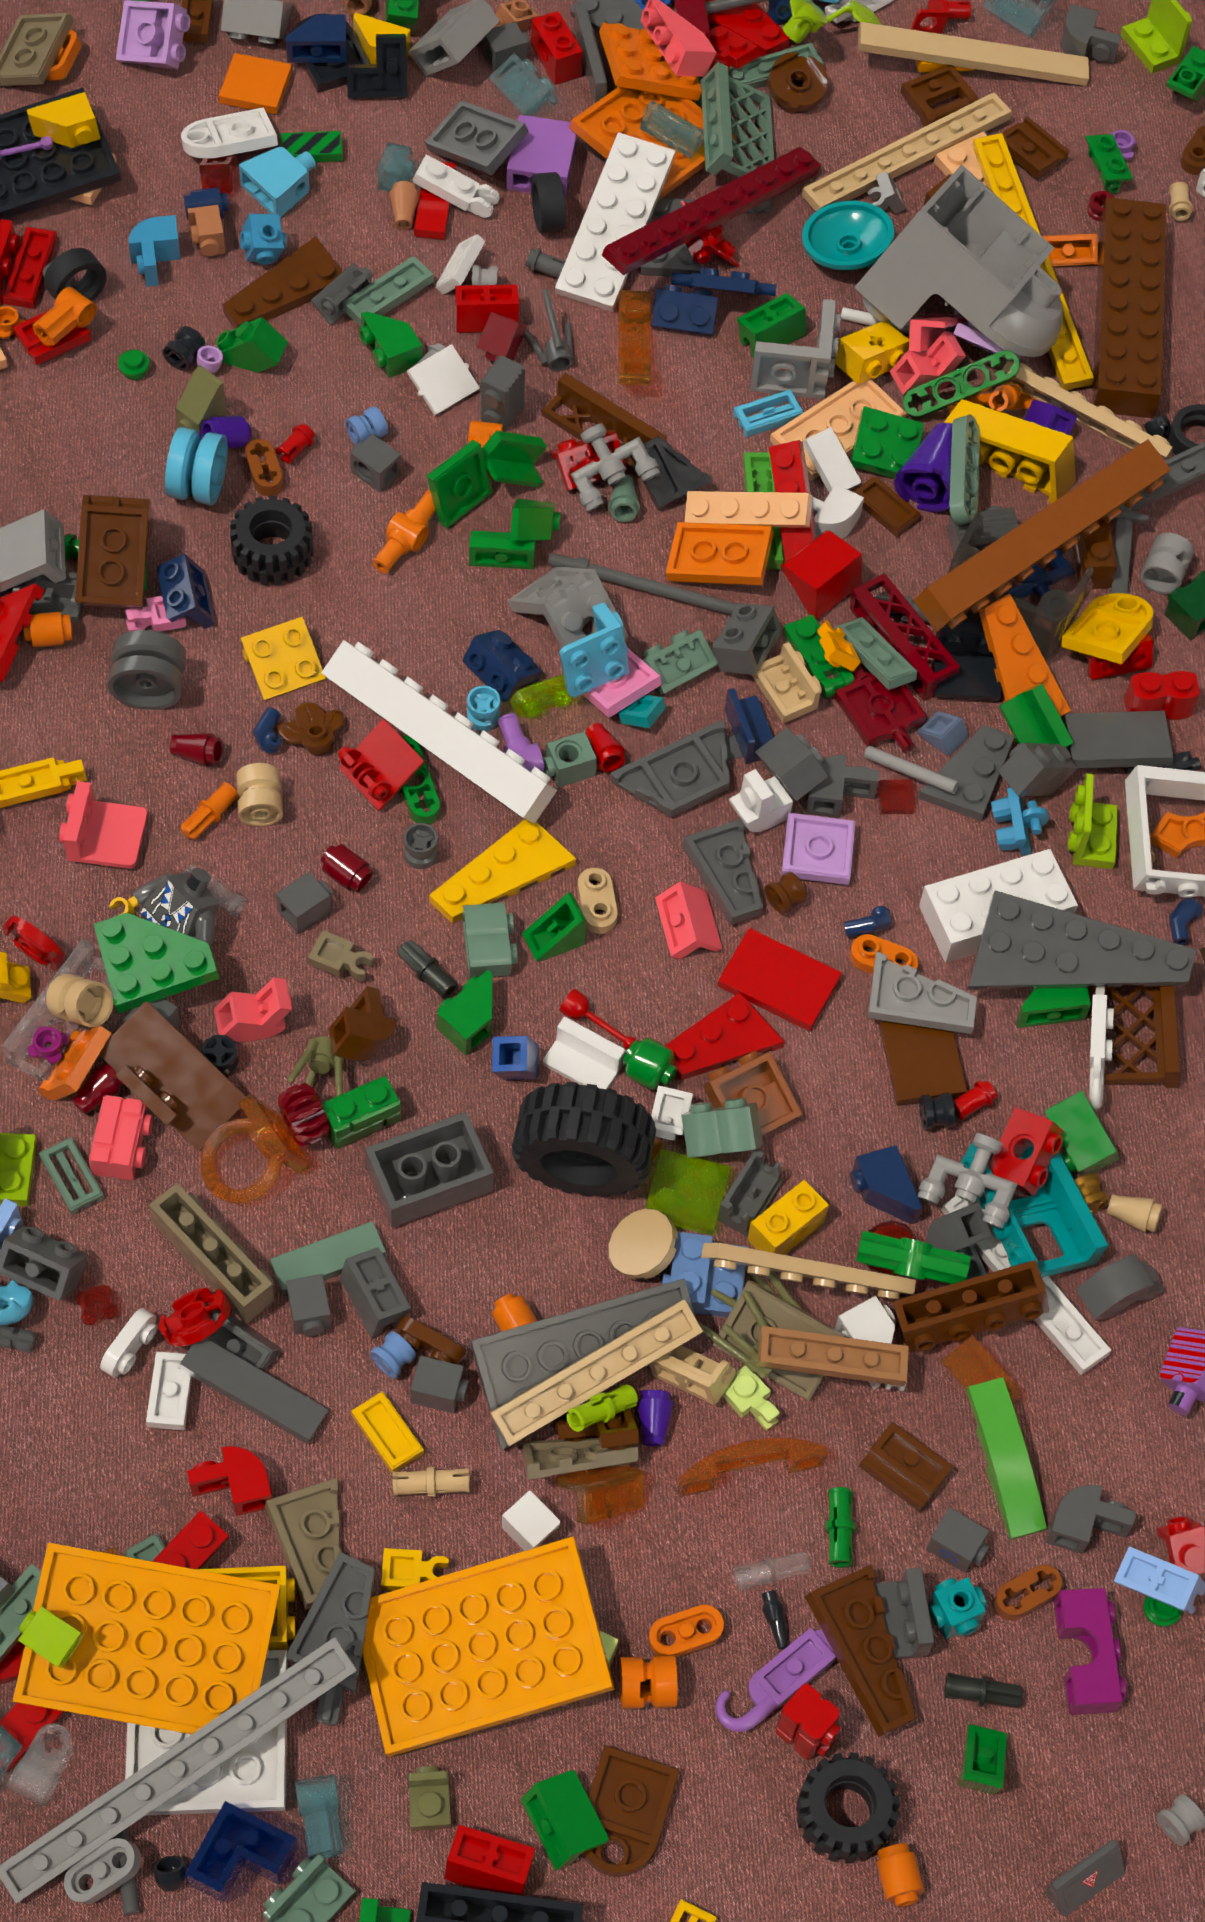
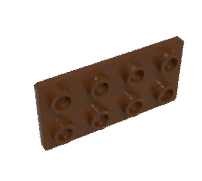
(171, 1075)

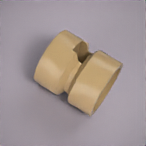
(260, 794)
(79, 1000)

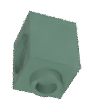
(574, 748)

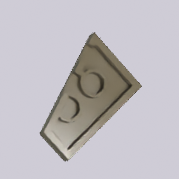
(564, 1456)

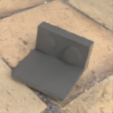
(907, 1614)

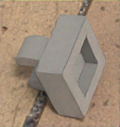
(888, 194)

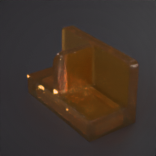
(605, 1492)

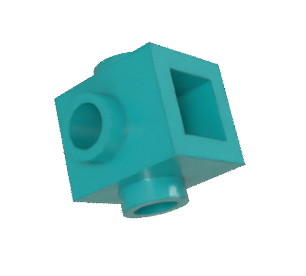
(954, 1619)

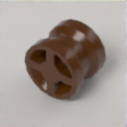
(785, 892)

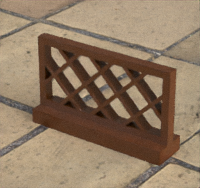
(1165, 1037)

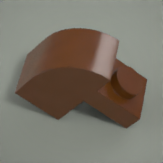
(361, 1027)

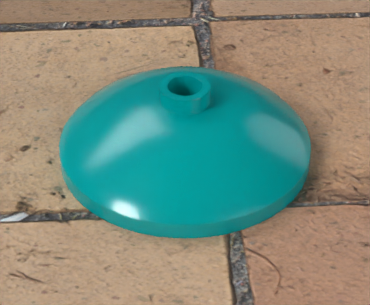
(847, 235)

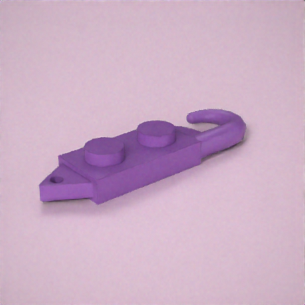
(780, 1679)

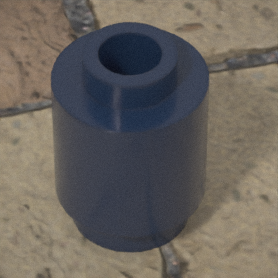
(206, 197)

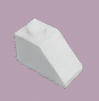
(868, 1322)

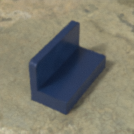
(747, 724)

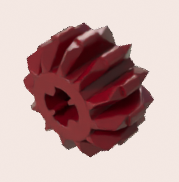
(303, 1114)

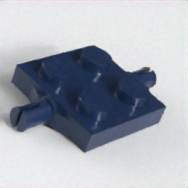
(737, 282)

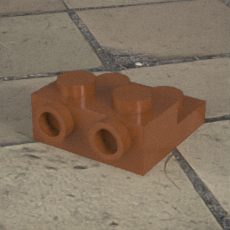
(759, 1082)

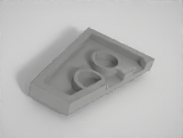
(912, 999)

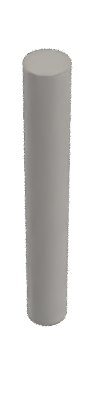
(911, 769)

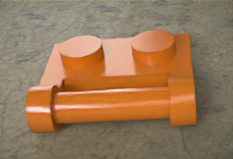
(75, 1063)

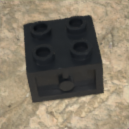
(976, 674)

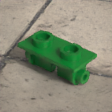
(1109, 161)

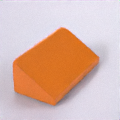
(1073, 249)

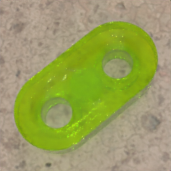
(541, 697)

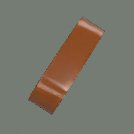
(268, 466)
(1032, 1600)

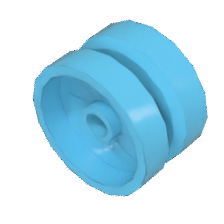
(196, 466)

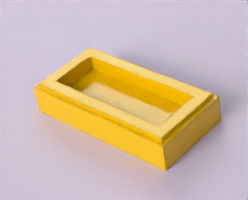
(387, 1432)

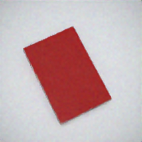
(779, 979)

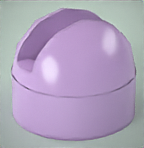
(209, 358)

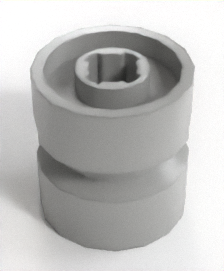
(1166, 563)

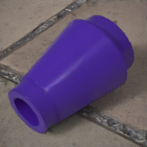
(654, 1416)

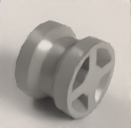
(484, 276)
(1181, 1820)

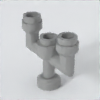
(610, 465)
(972, 1181)

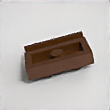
(1034, 147)
(905, 1466)

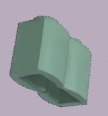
(487, 939)
(721, 1128)

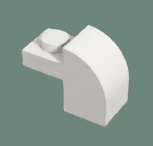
(837, 512)
(761, 802)

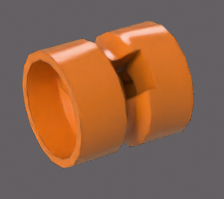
(662, 1682)

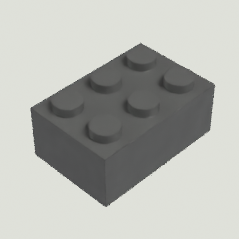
(429, 1169)

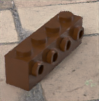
(972, 1306)

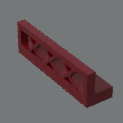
(872, 610)

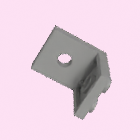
(806, 365)
(565, 600)

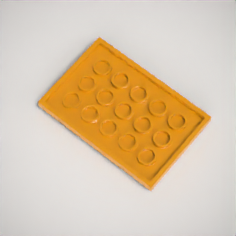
(158, 1640)
(483, 1647)

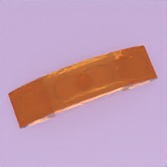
(634, 338)
(796, 1453)

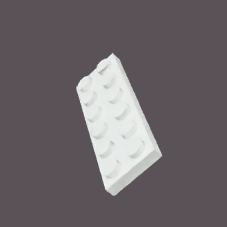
(618, 206)

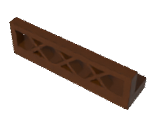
(595, 408)

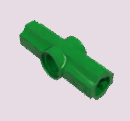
(912, 1258)

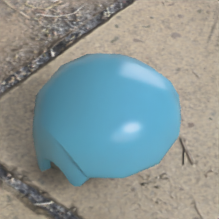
(14, 1303)

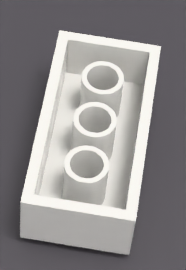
(959, 905)

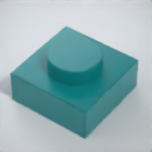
(643, 711)

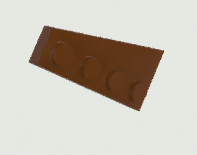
(284, 286)
(859, 1638)

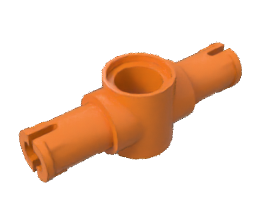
(405, 533)

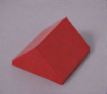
(824, 572)

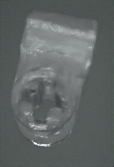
(39, 1770)

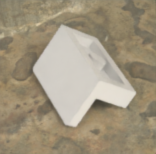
(584, 1055)

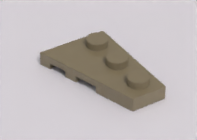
(308, 1534)

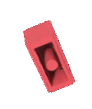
(119, 1138)

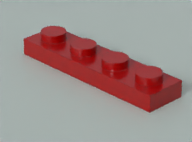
(791, 476)

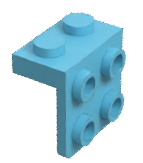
(597, 656)

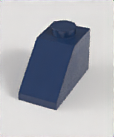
(318, 40)
(886, 1184)

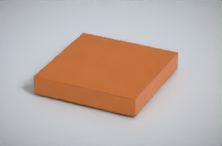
(255, 83)

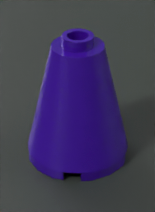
(927, 471)

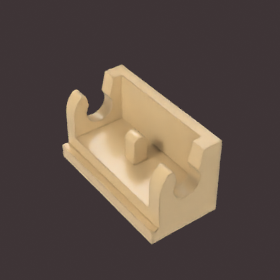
(694, 1373)

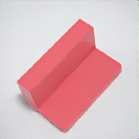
(928, 328)
(687, 920)

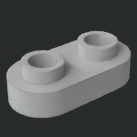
(104, 1869)

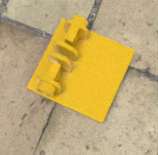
(282, 658)

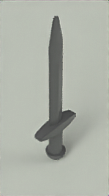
(1123, 546)

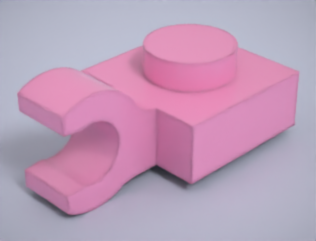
(152, 615)

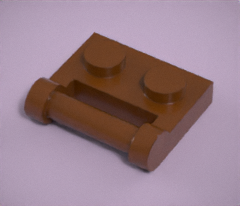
(935, 88)

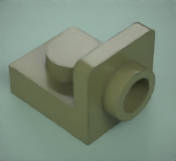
(429, 1799)

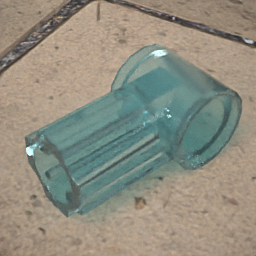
(319, 1807)

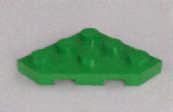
(151, 960)

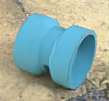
(483, 708)

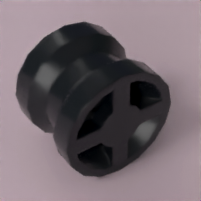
(221, 1047)
(936, 1111)

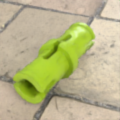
(602, 1407)

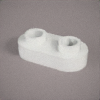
(121, 1353)

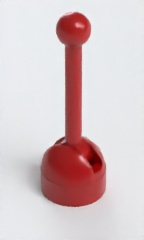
(577, 1006)

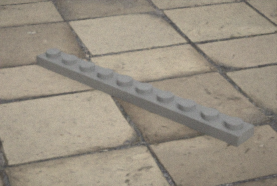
(175, 1769)

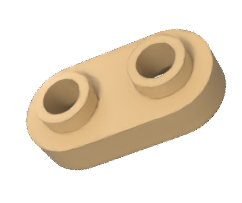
(597, 898)

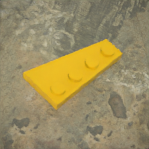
(506, 866)

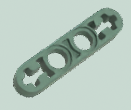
(964, 469)

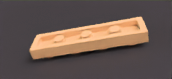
(749, 508)

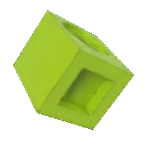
(49, 1636)

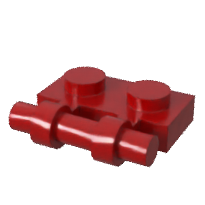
(732, 48)

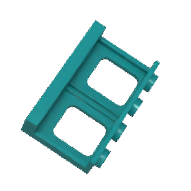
(1057, 1206)

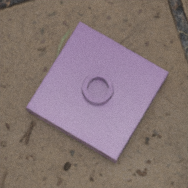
(818, 848)

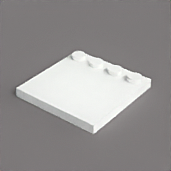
(249, 1779)

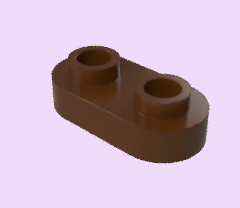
(1194, 153)
(429, 1340)

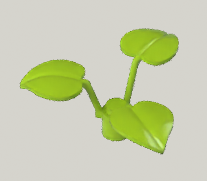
(809, 17)

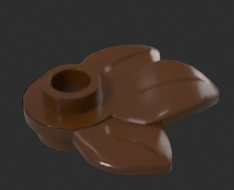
(312, 727)

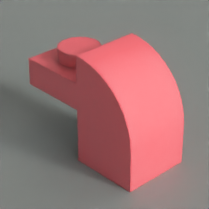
(922, 367)
(254, 1016)

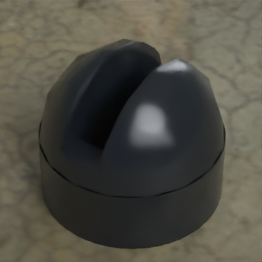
(1158, 426)
(170, 1873)

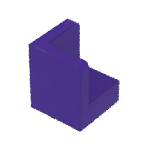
(1050, 417)

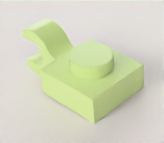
(749, 1394)

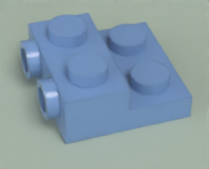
(703, 1277)

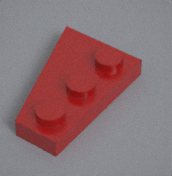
(754, 26)

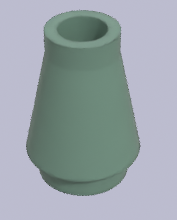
(624, 500)

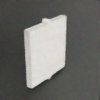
(443, 379)

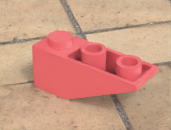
(678, 40)

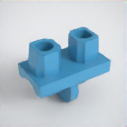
(1013, 809)

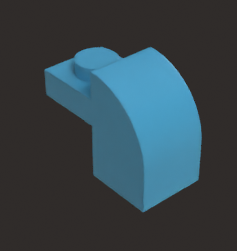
(153, 242)

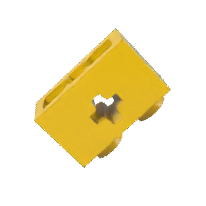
(871, 351)
(788, 1220)

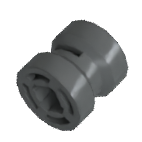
(425, 840)

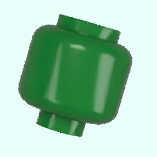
(649, 1063)

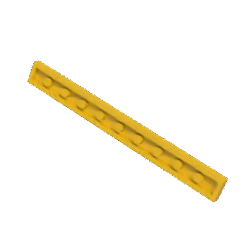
(1002, 179)

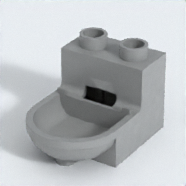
(977, 260)

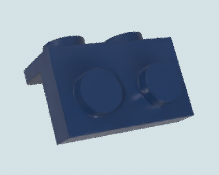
(684, 310)
(500, 663)

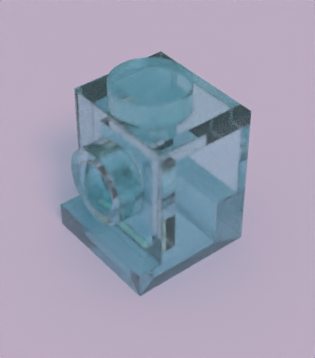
(395, 166)

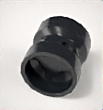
(182, 350)

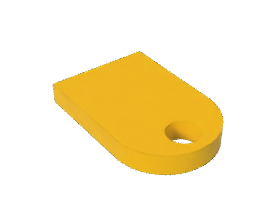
(1110, 627)

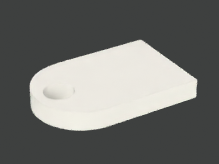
(229, 134)

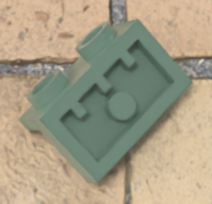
(680, 661)
(312, 1897)

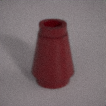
(200, 748)
(98, 1084)

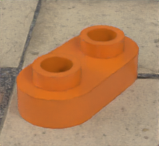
(65, 57)
(865, 960)
(684, 1631)

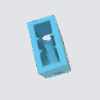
(277, 179)

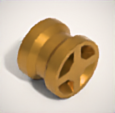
(1091, 1192)

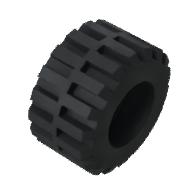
(272, 561)
(855, 1776)

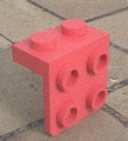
(102, 830)

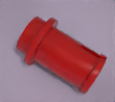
(301, 437)
(974, 1099)

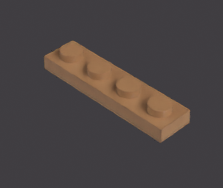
(832, 1356)

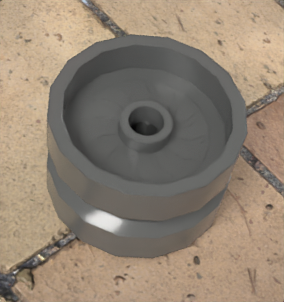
(147, 670)

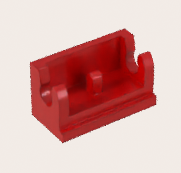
(477, 302)
(488, 1862)

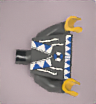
(176, 903)

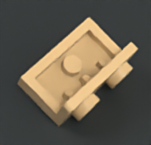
(788, 684)

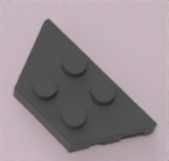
(680, 772)

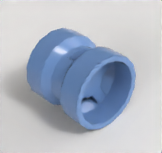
(369, 423)

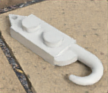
(1100, 1046)

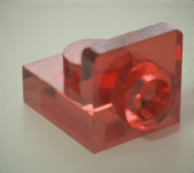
(218, 173)

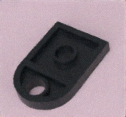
(334, 75)

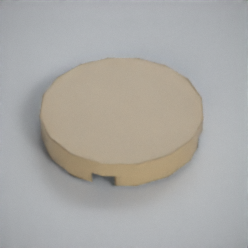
(643, 1244)

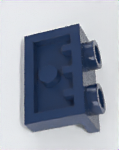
(185, 591)

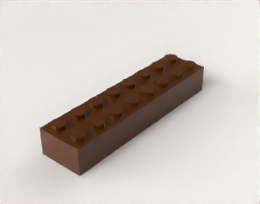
(1130, 307)

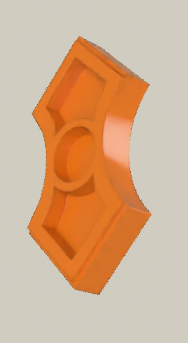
(1179, 833)

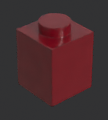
(501, 337)

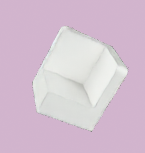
(529, 1522)

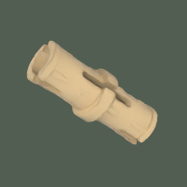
(431, 1482)

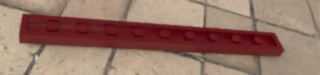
(710, 210)

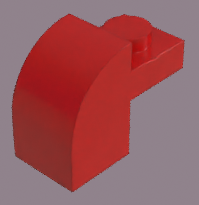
(240, 1472)

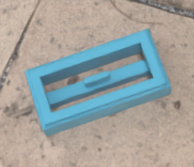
(771, 416)

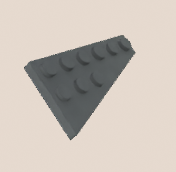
(1058, 949)

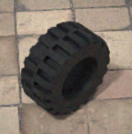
(584, 1139)

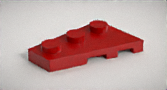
(13, 618)
(722, 1038)

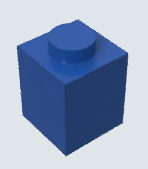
(515, 1057)

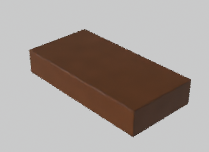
(887, 506)

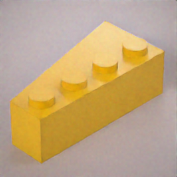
(1023, 450)

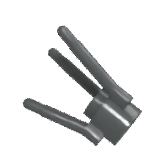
(557, 353)

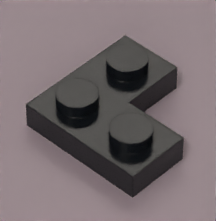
(385, 77)

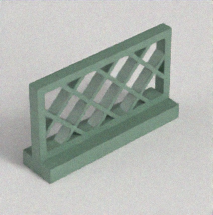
(720, 124)

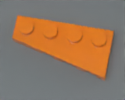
(1016, 653)

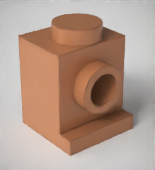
(207, 230)

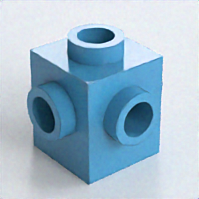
(262, 238)

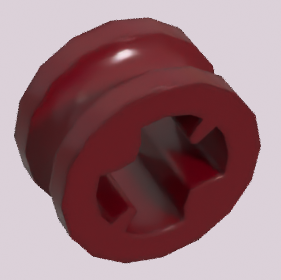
(1093, 208)

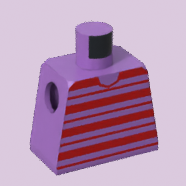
(1185, 1369)

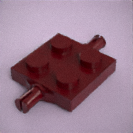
(879, 712)

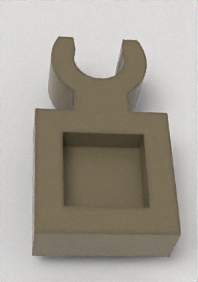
(336, 954)

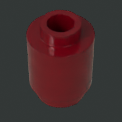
(346, 867)

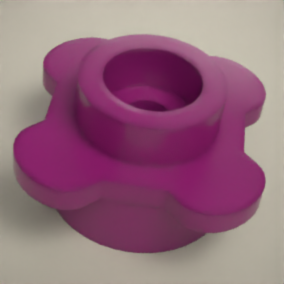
(48, 1035)

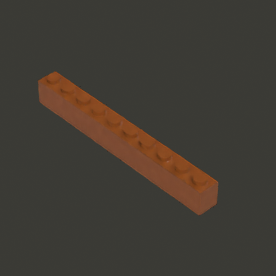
(1041, 536)

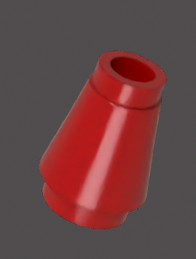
(606, 748)

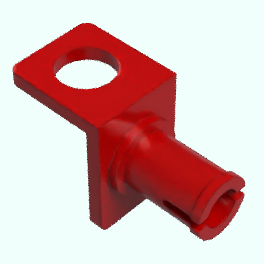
(939, 12)

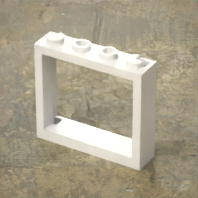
(1167, 783)

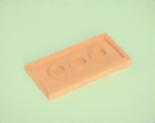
(841, 413)

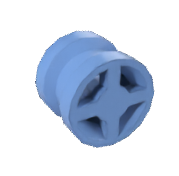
(393, 1354)

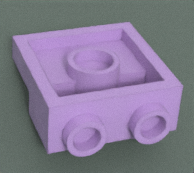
(152, 34)

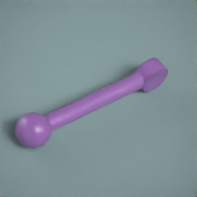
(45, 143)

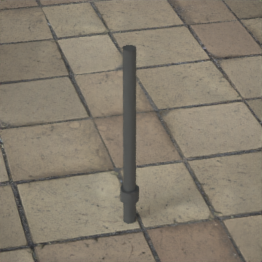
(645, 584)

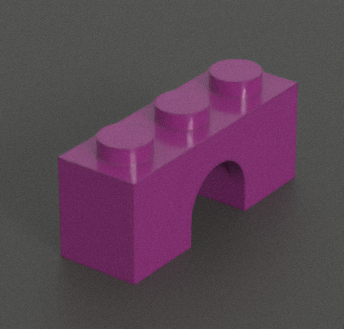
(1088, 1618)

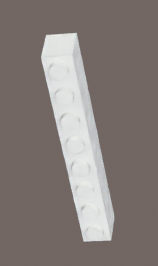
(439, 731)

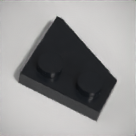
(676, 473)

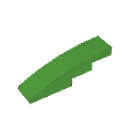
(759, 478)
(1007, 1458)

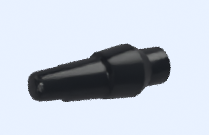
(774, 1615)

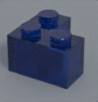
(239, 1842)

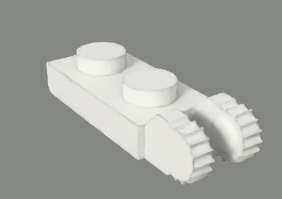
(456, 187)

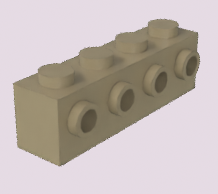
(212, 1252)

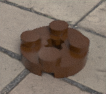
(790, 96)

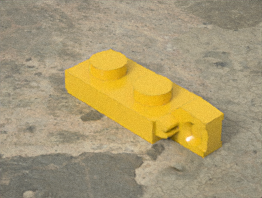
(39, 780)

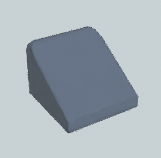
(944, 732)

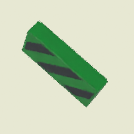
(322, 146)

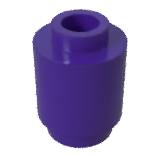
(233, 427)

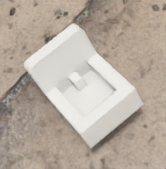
(667, 1111)

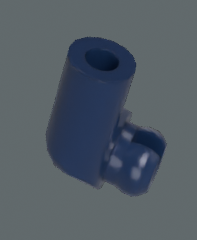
(264, 733)
(1180, 917)
(877, 922)

